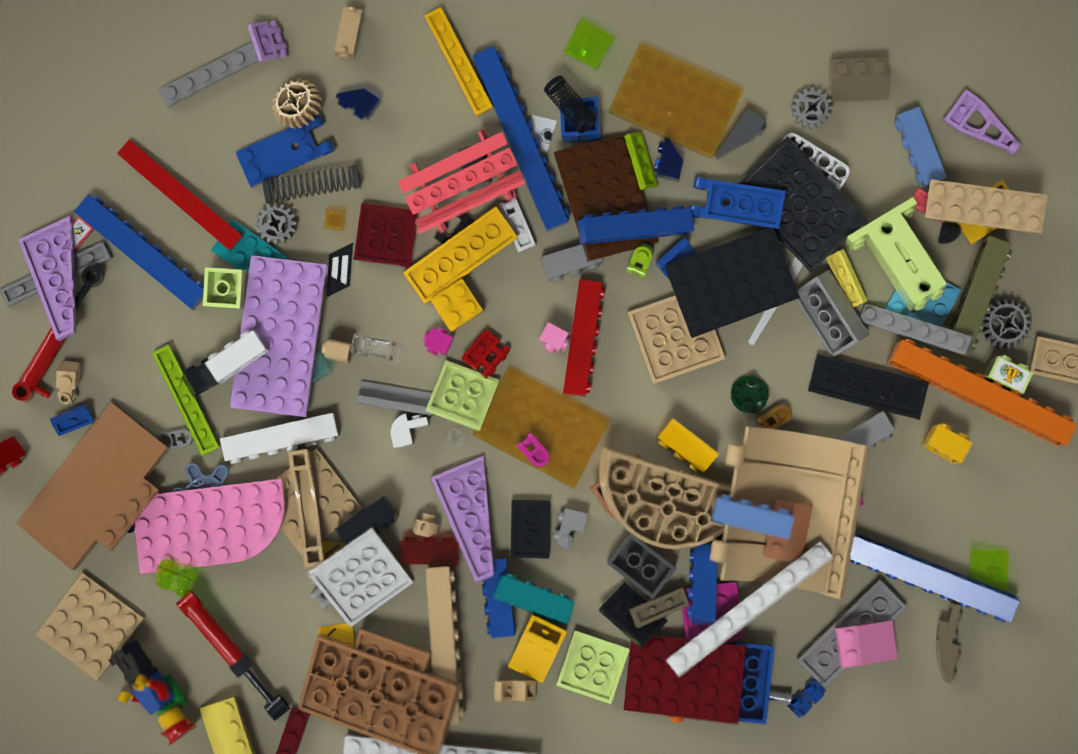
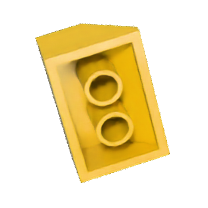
(687, 446)

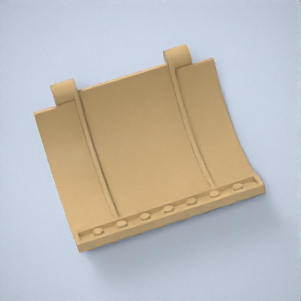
(803, 471)

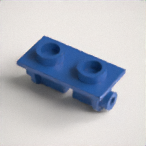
(812, 691)

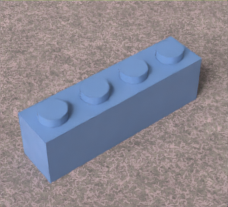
(920, 147)
(752, 517)

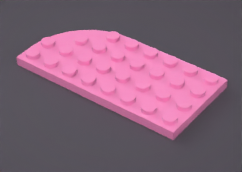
(210, 525)

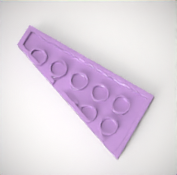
(51, 264)
(466, 507)

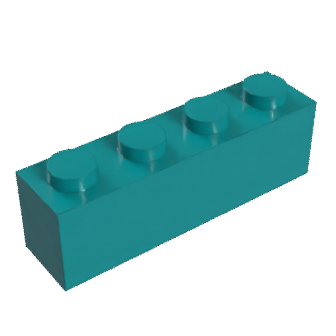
(532, 599)

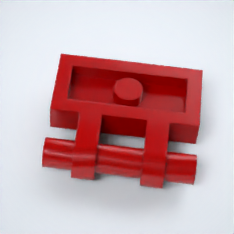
(480, 351)

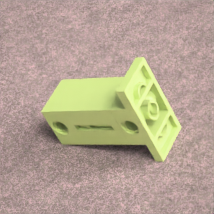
(901, 256)

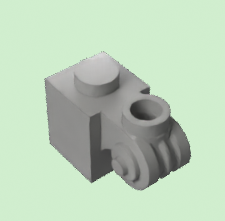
(570, 521)

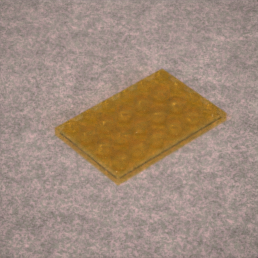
(675, 101)
(559, 424)

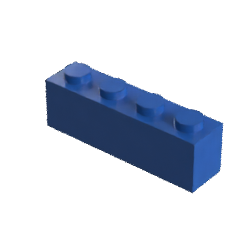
(704, 586)
(499, 613)

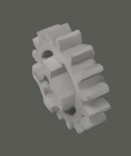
(816, 113)
(267, 227)

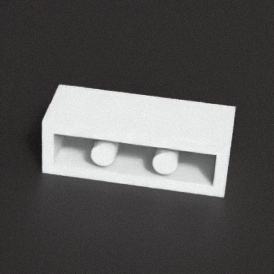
(236, 356)

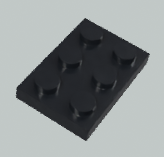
(530, 529)
(617, 611)

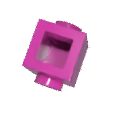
(437, 341)

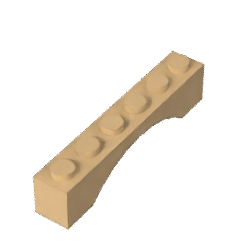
(307, 507)

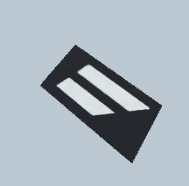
(339, 270)

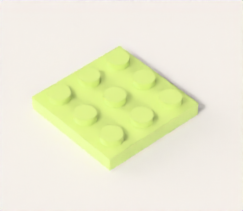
(462, 395)
(592, 667)

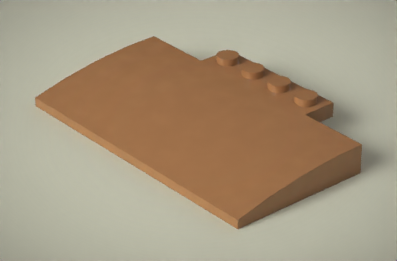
(96, 489)
(380, 691)

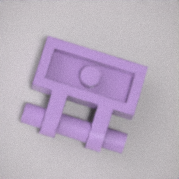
(263, 40)

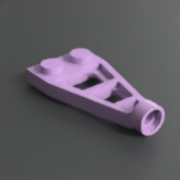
(963, 109)

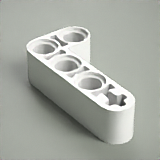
(818, 154)

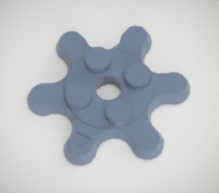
(199, 480)

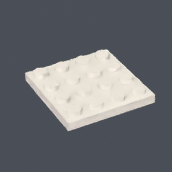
(360, 577)

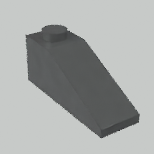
(744, 131)

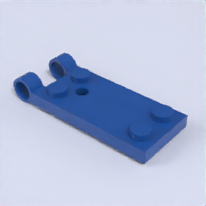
(275, 154)
(747, 203)

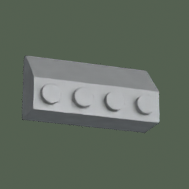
(831, 314)

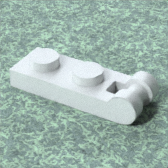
(518, 224)

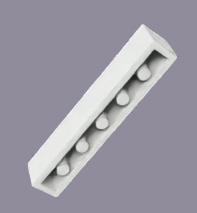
(279, 437)

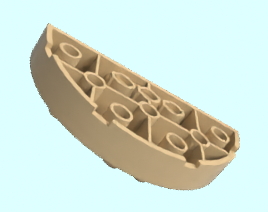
(659, 501)

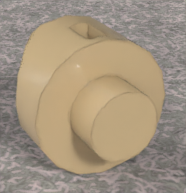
(426, 526)

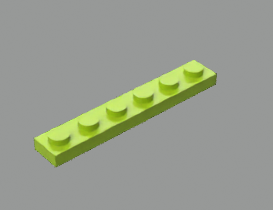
(186, 403)

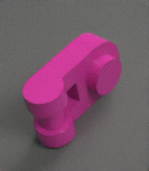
(539, 455)

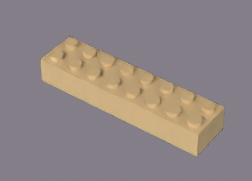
(442, 629)

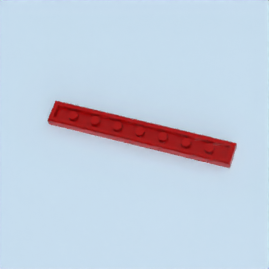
(179, 195)

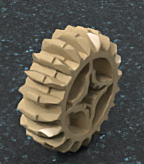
(298, 98)

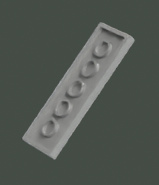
(874, 606)

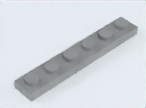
(209, 75)
(916, 329)

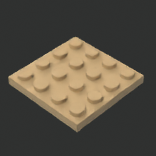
(667, 342)
(333, 500)
(90, 626)

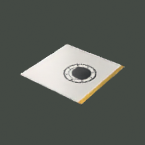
(543, 131)

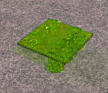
(171, 580)

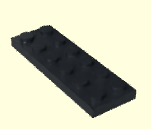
(868, 387)

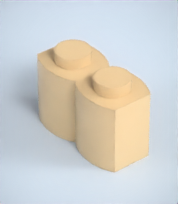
(337, 351)

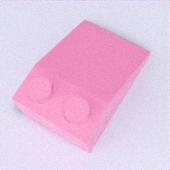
(866, 644)

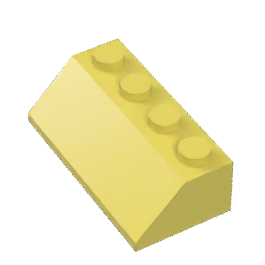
(227, 727)

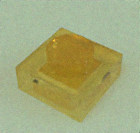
(334, 220)

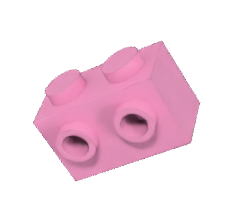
(554, 338)

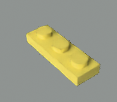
(846, 277)

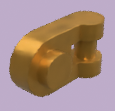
(780, 414)

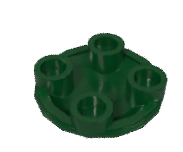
(749, 394)

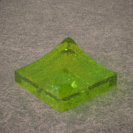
(589, 44)
(990, 567)

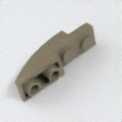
(947, 652)

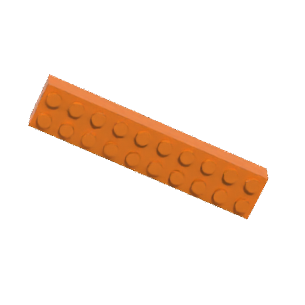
(982, 393)

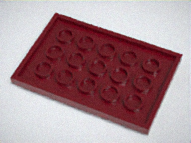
(704, 692)

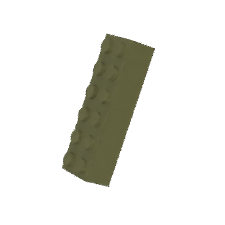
(980, 288)

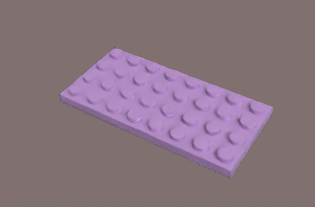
(285, 311)

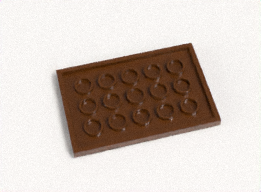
(602, 181)

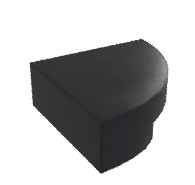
(949, 234)

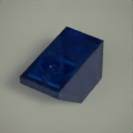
(360, 101)
(670, 162)

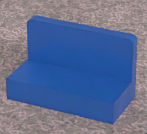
(678, 252)

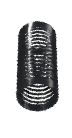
(571, 103)

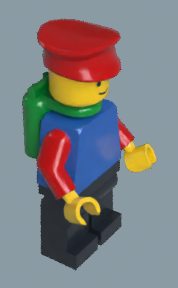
(153, 691)

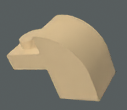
(515, 690)

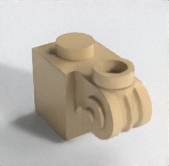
(67, 379)

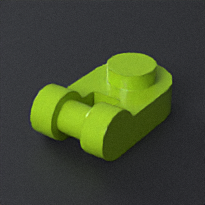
(642, 254)

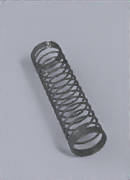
(268, 191)

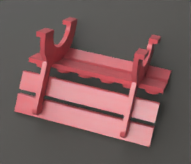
(461, 181)

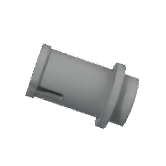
(780, 697)

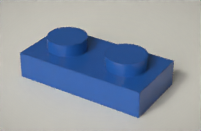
(72, 420)

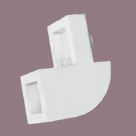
(401, 427)

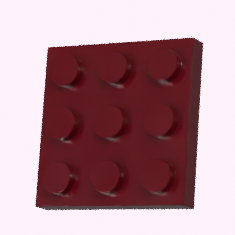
(385, 235)

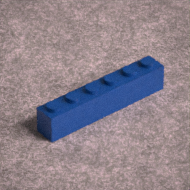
(635, 225)

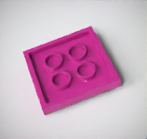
(726, 600)

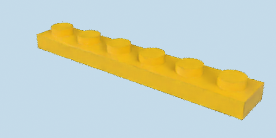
(458, 62)

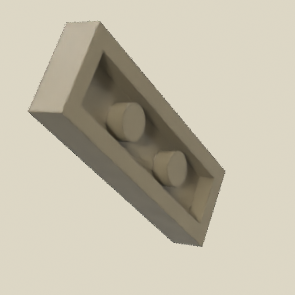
(659, 607)

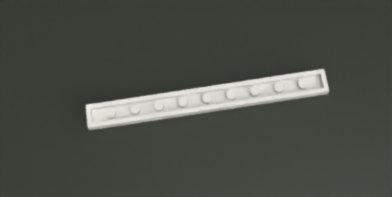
(749, 609)

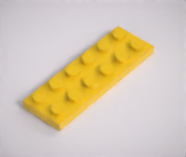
(460, 255)

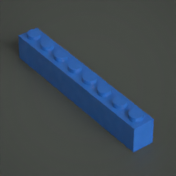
(141, 252)

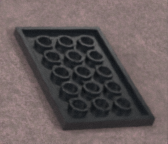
(814, 211)
(732, 282)

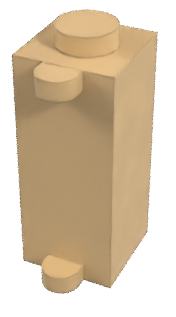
(348, 33)

